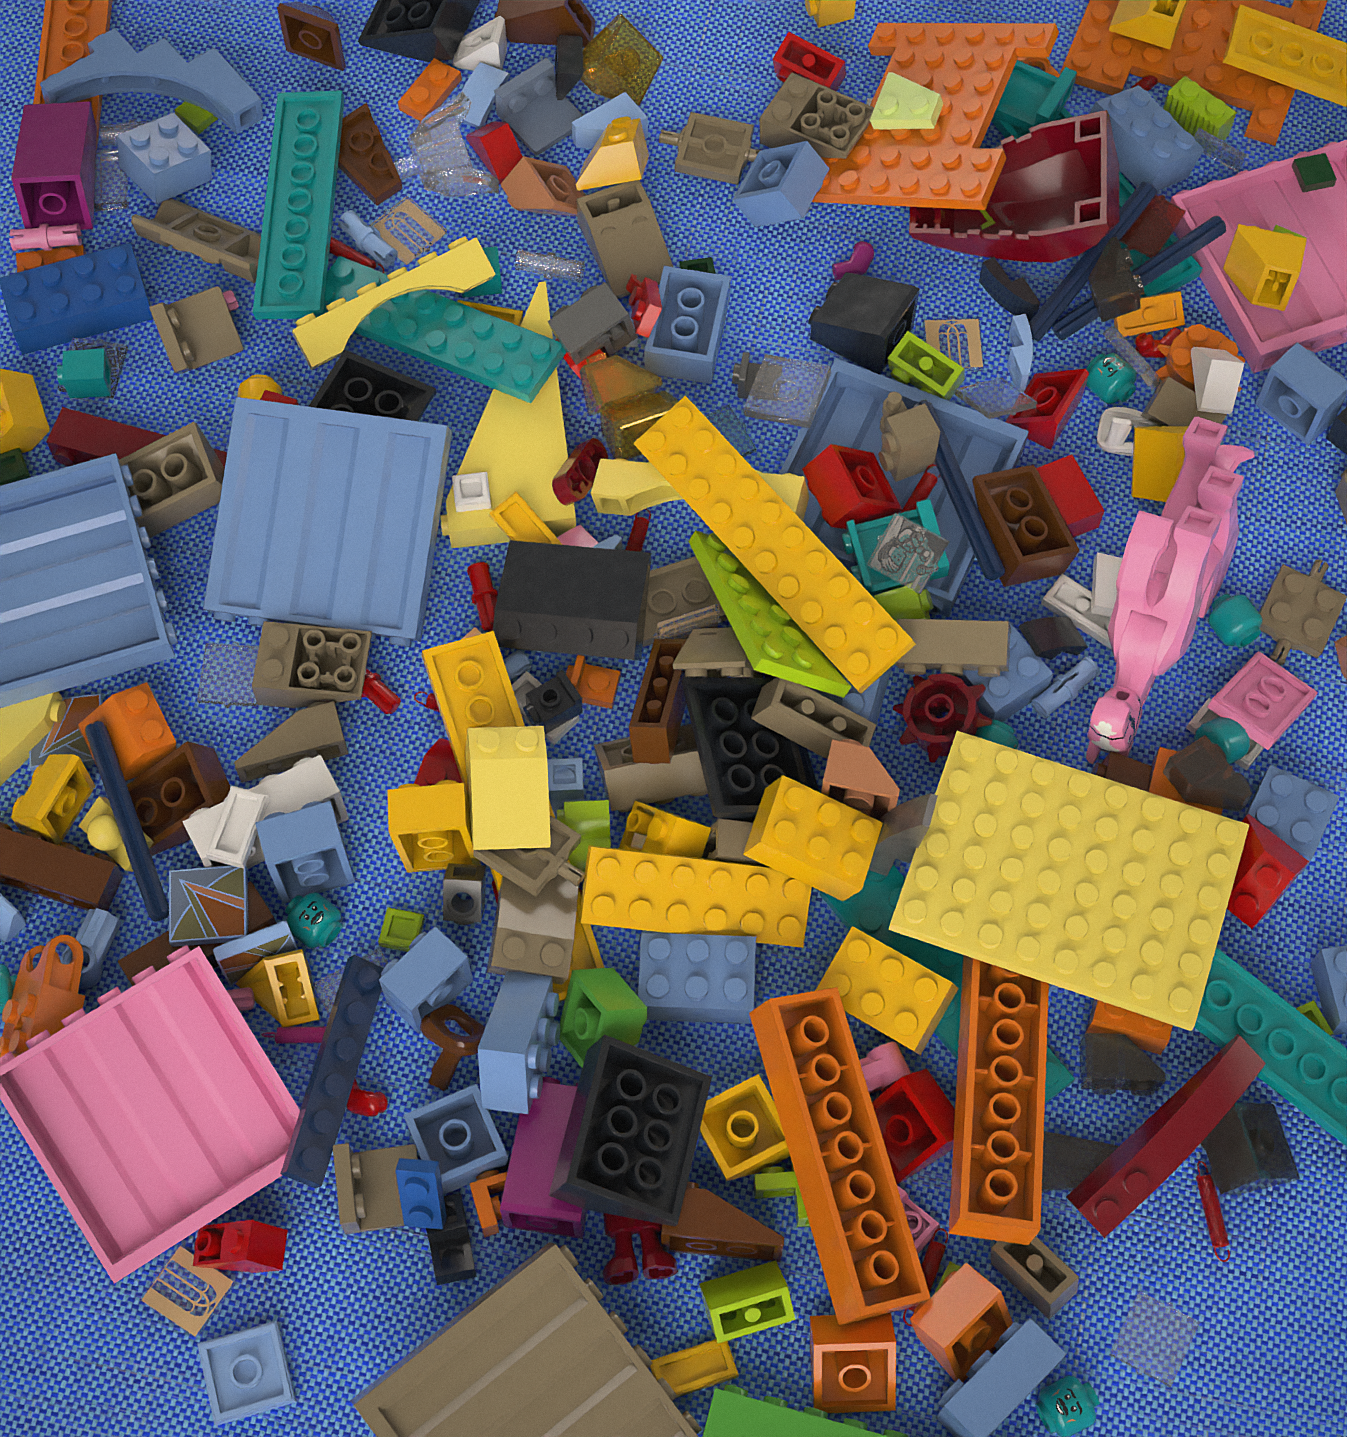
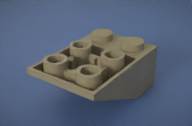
(815, 115)
(623, 235)
(714, 654)
(309, 665)

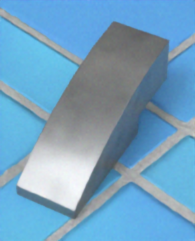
(902, 832)

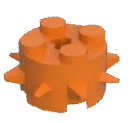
(1179, 360)

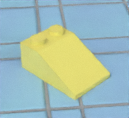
(508, 787)

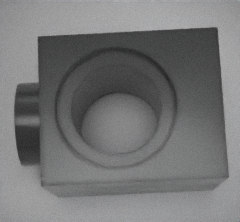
(466, 879)

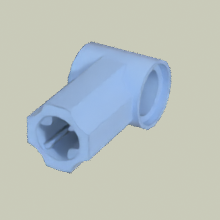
(95, 938)

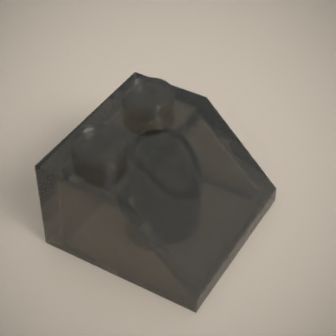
(1249, 1150)

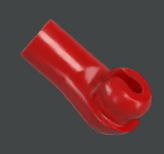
(1147, 346)
(366, 1102)

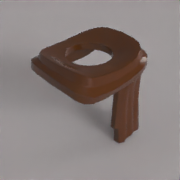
(453, 1045)

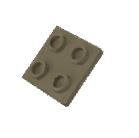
(197, 330)
(369, 1187)

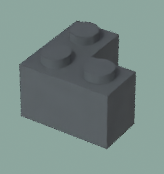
(593, 323)

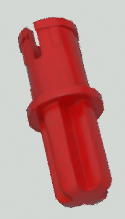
(484, 594)
(379, 693)

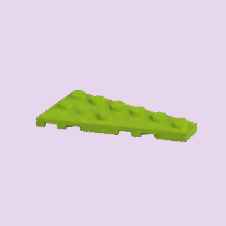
(761, 625)

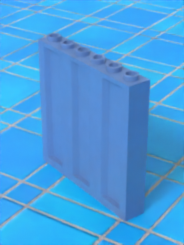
(851, 418)
(328, 519)
(76, 582)

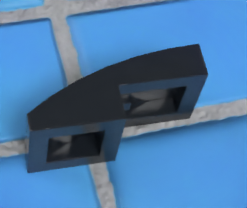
(1012, 296)
(1052, 636)
(451, 1245)

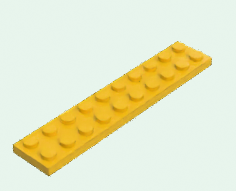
(775, 545)
(477, 693)

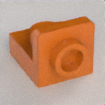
(594, 683)
(486, 1207)

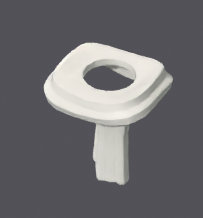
(1115, 427)

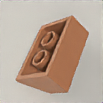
(859, 779)

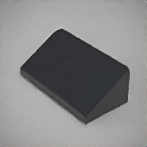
(568, 64)

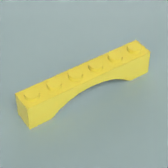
(454, 271)
(632, 486)

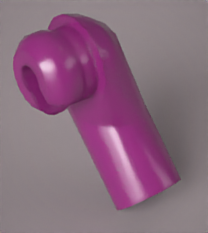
(858, 262)

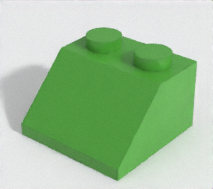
(599, 1005)

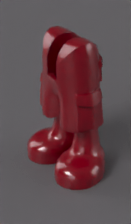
(623, 1265)

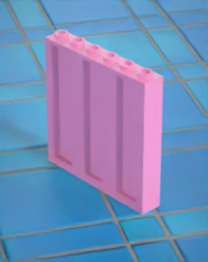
(1265, 199)
(151, 1111)

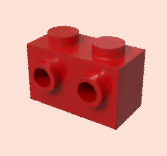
(809, 62)

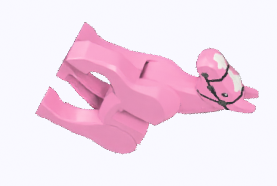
(1169, 580)

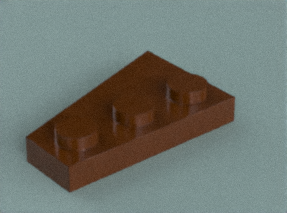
(366, 158)

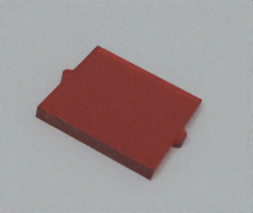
(1153, 227)

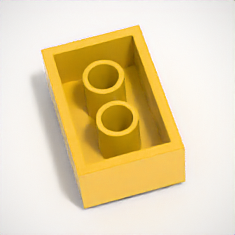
(431, 825)
(813, 838)
(888, 990)

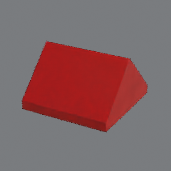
(1056, 399)

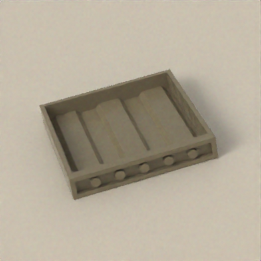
(527, 1364)

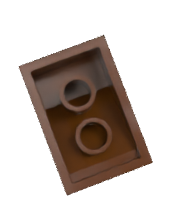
(1024, 525)
(174, 790)
(719, 1229)

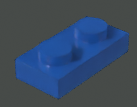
(421, 1193)

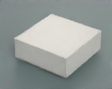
(471, 492)

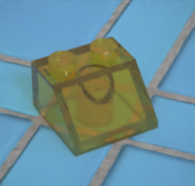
(628, 422)

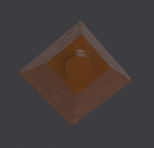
(311, 34)

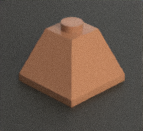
(542, 188)

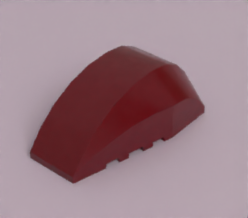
(1060, 194)

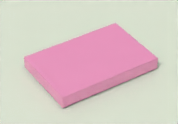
(1263, 699)

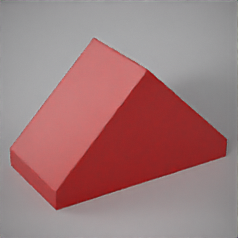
(496, 148)

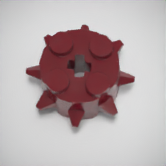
(931, 699)

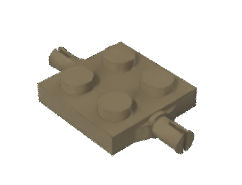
(712, 147)
(1300, 611)
(537, 866)

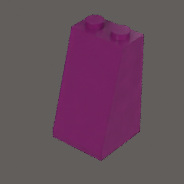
(56, 165)
(533, 1166)

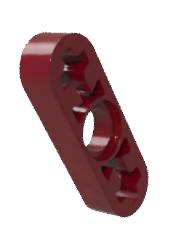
(578, 471)

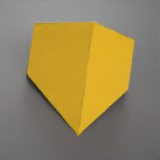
(284, 988)

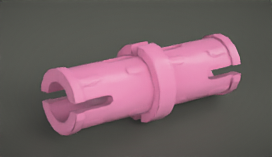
(45, 237)

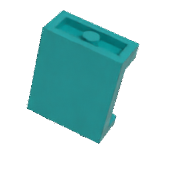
(1034, 96)
(862, 541)

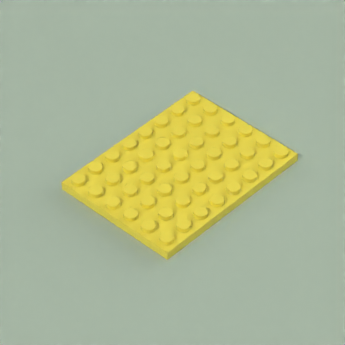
(1072, 880)

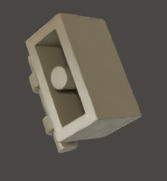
(907, 438)

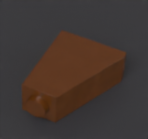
(545, 20)

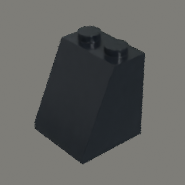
(864, 319)

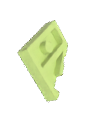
(905, 105)

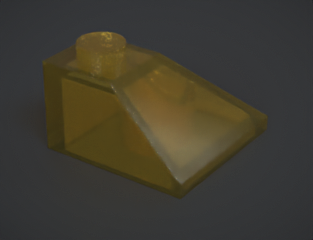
(620, 61)
(614, 382)

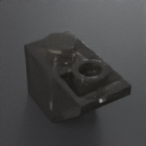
(1112, 282)
(1206, 778)
(1115, 1064)

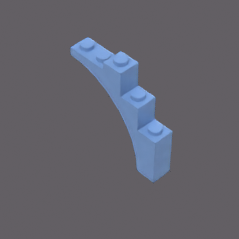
(160, 70)

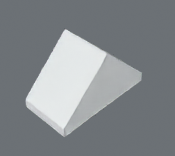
(483, 45)
(1215, 379)

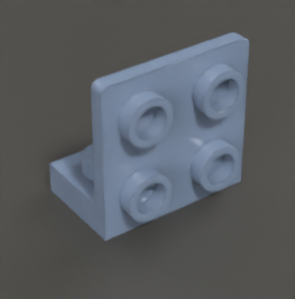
(533, 110)

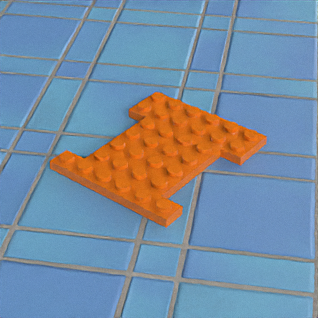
(1198, 51)
(941, 164)

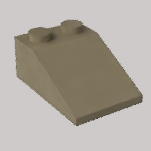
(534, 931)

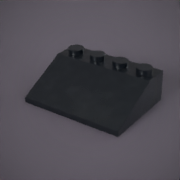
(418, 27)
(372, 389)
(573, 600)
(733, 749)
(631, 1134)

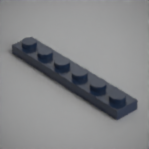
(333, 1073)

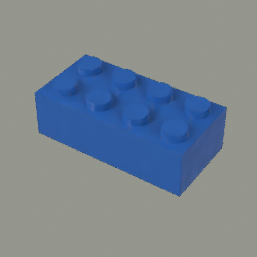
(75, 298)

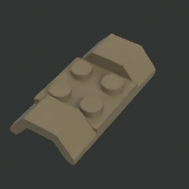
(204, 236)

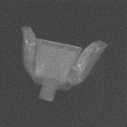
(442, 155)

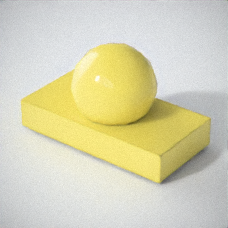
(104, 833)

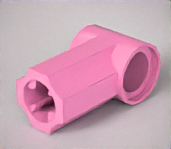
(883, 1067)

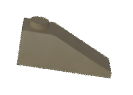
(301, 736)

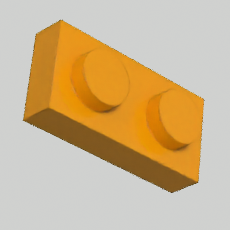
(1156, 314)

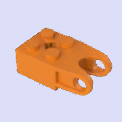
(42, 995)

